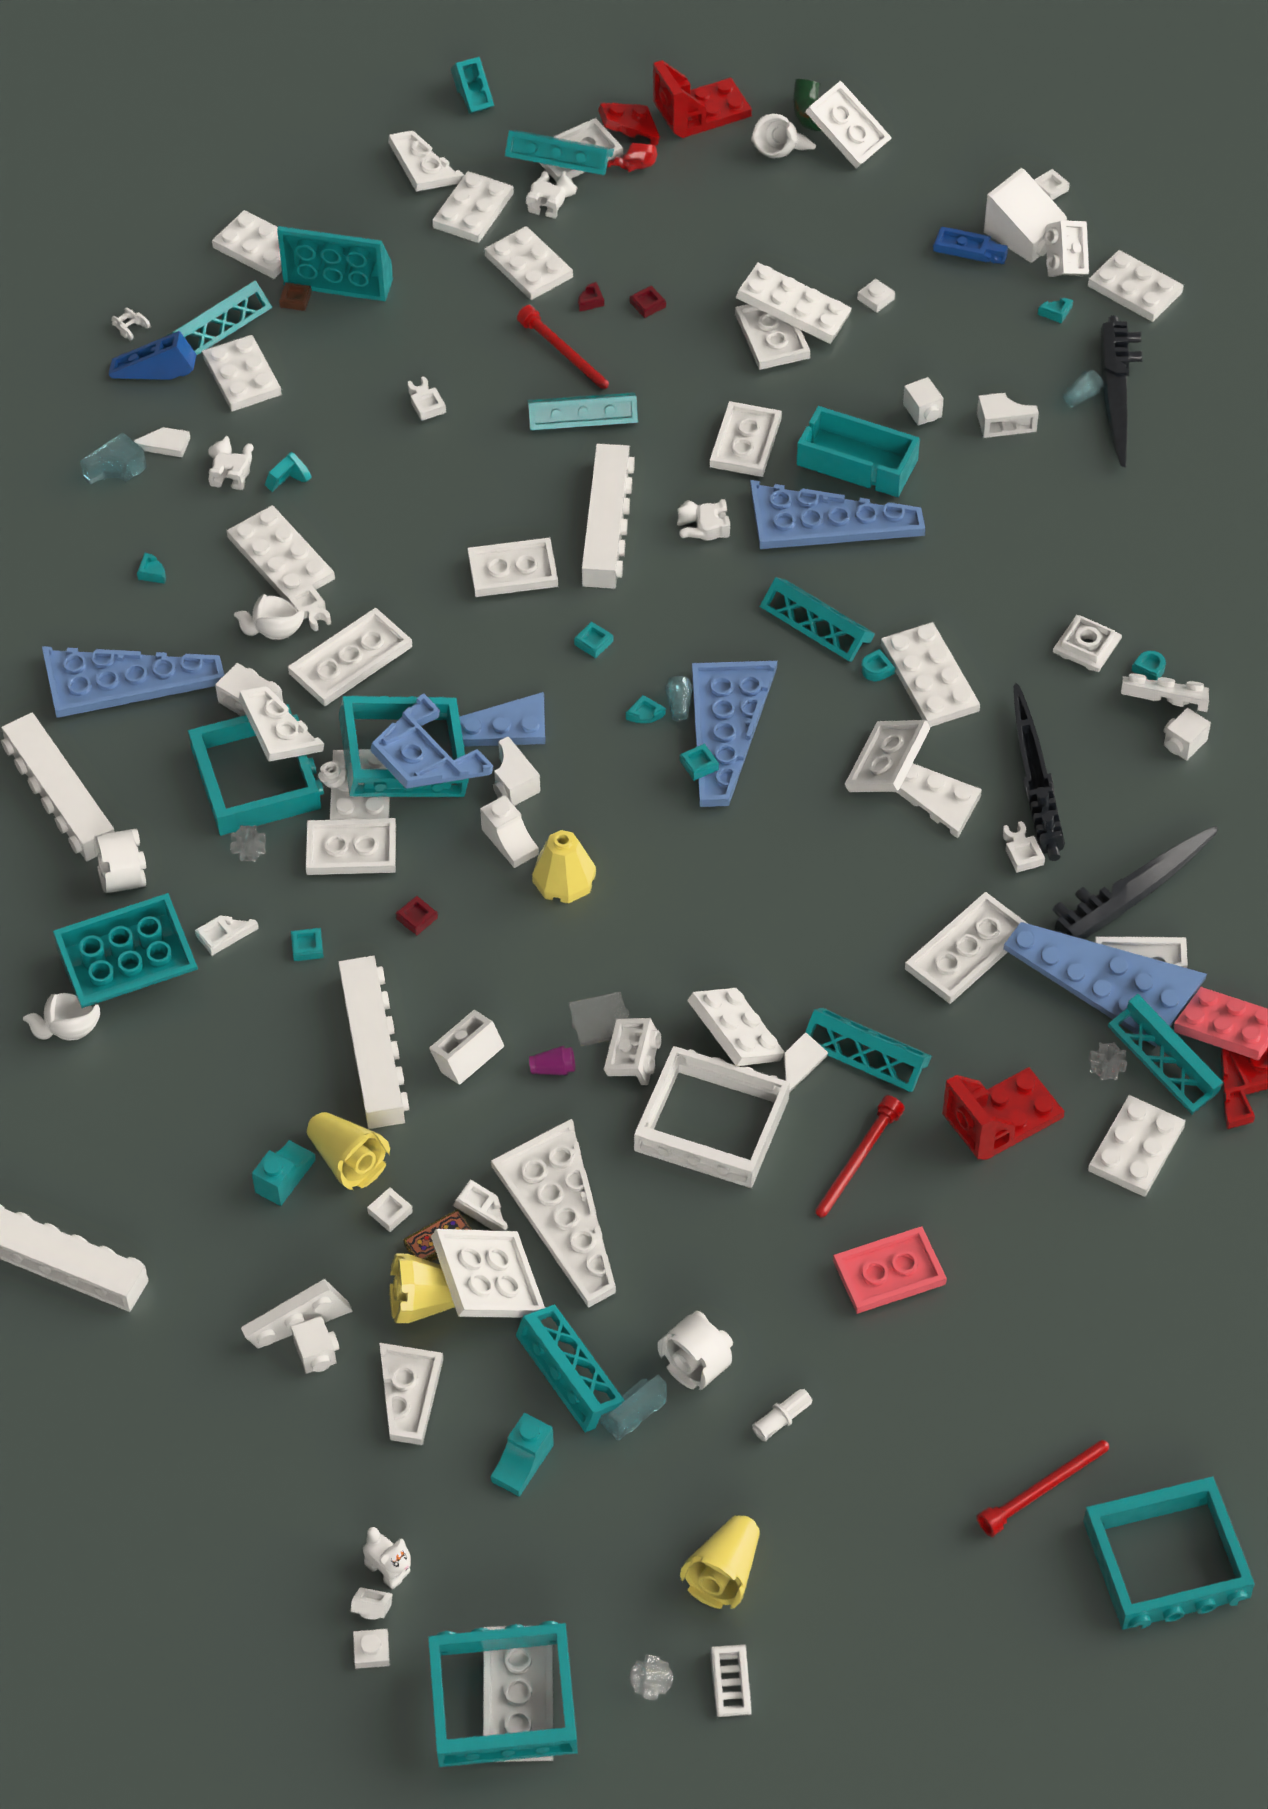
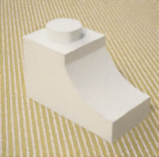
(1004, 417)
(516, 775)
(507, 831)

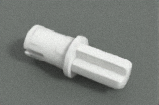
(782, 1414)

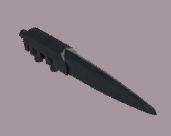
(1114, 372)
(1038, 783)
(1099, 910)

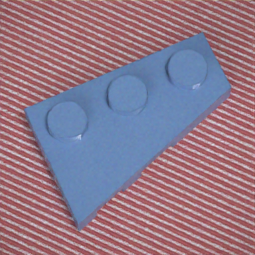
(519, 720)

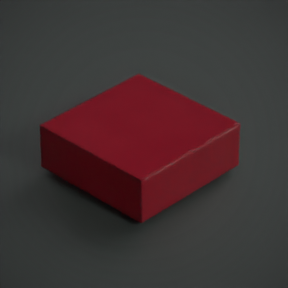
(647, 301)
(416, 915)

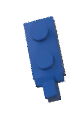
(969, 246)

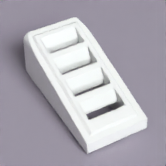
(727, 1653)

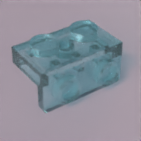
(639, 1403)

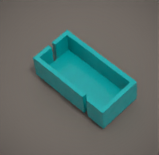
(858, 451)

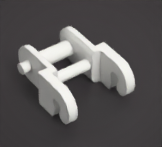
(137, 318)

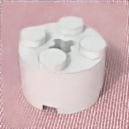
(120, 861)
(696, 1351)

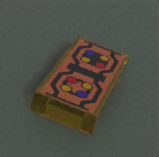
(421, 1243)

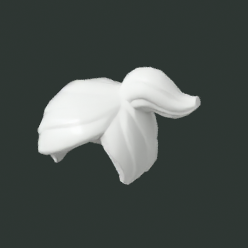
(778, 137)
(271, 617)
(63, 1018)

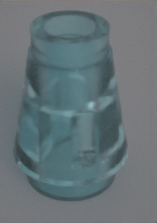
(1085, 387)
(679, 696)

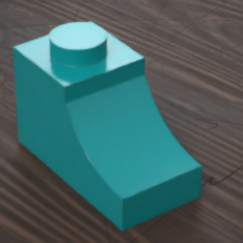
(472, 84)
(281, 1172)
(523, 1454)

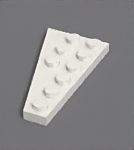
(556, 1198)

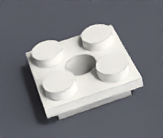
(1092, 654)

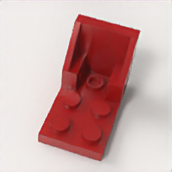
(696, 109)
(999, 1115)

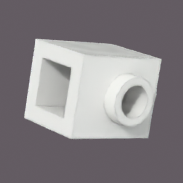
(923, 401)
(1186, 733)
(315, 1345)

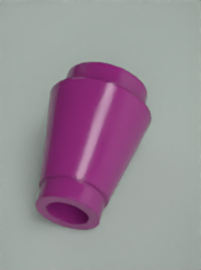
(553, 1062)

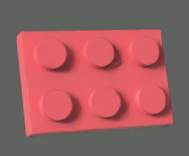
(1225, 1023)
(889, 1269)

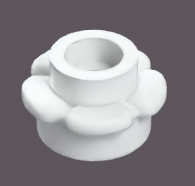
(332, 774)

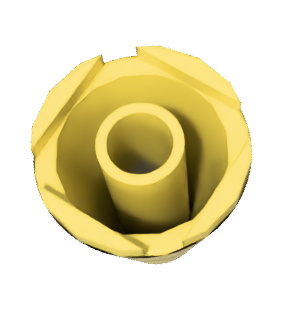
(348, 1149)
(723, 1564)

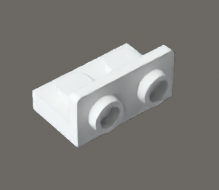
(1067, 248)
(633, 1049)

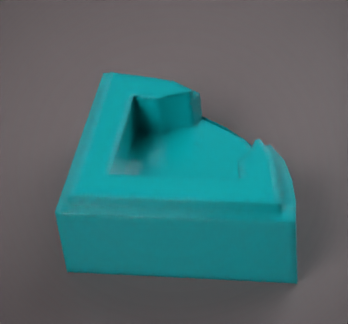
(1056, 310)
(151, 569)
(645, 711)

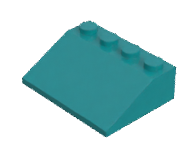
(335, 263)
(124, 950)

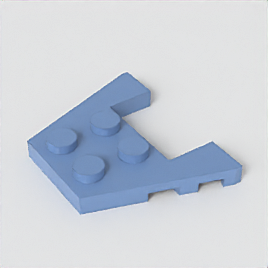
(415, 755)

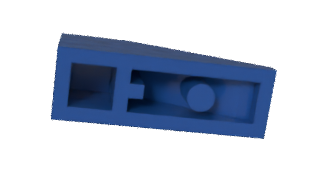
(157, 360)

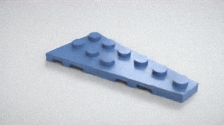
(821, 517)
(120, 677)
(726, 716)
(1105, 974)

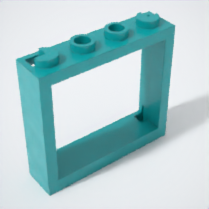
(381, 781)
(258, 811)
(1156, 1504)
(510, 1745)

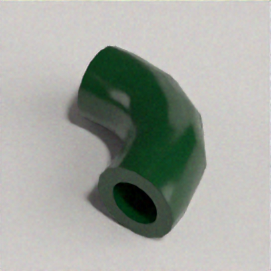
(805, 94)

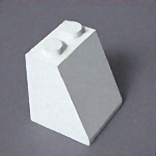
(1019, 214)

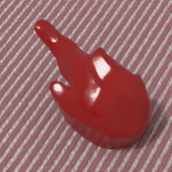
(637, 157)

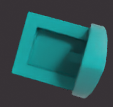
(289, 466)

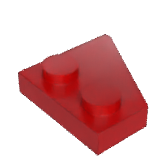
(629, 120)

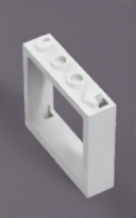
(696, 1155)

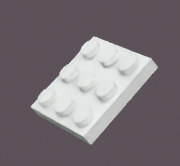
(487, 1273)

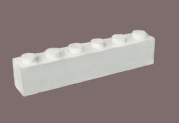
(606, 516)
(56, 783)
(372, 1042)
(71, 1260)

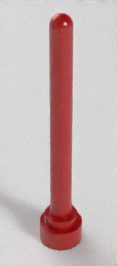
(530, 318)
(889, 1110)
(993, 1519)

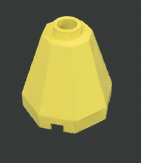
(563, 868)
(417, 1289)

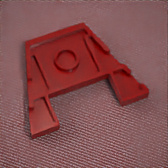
(1241, 1077)

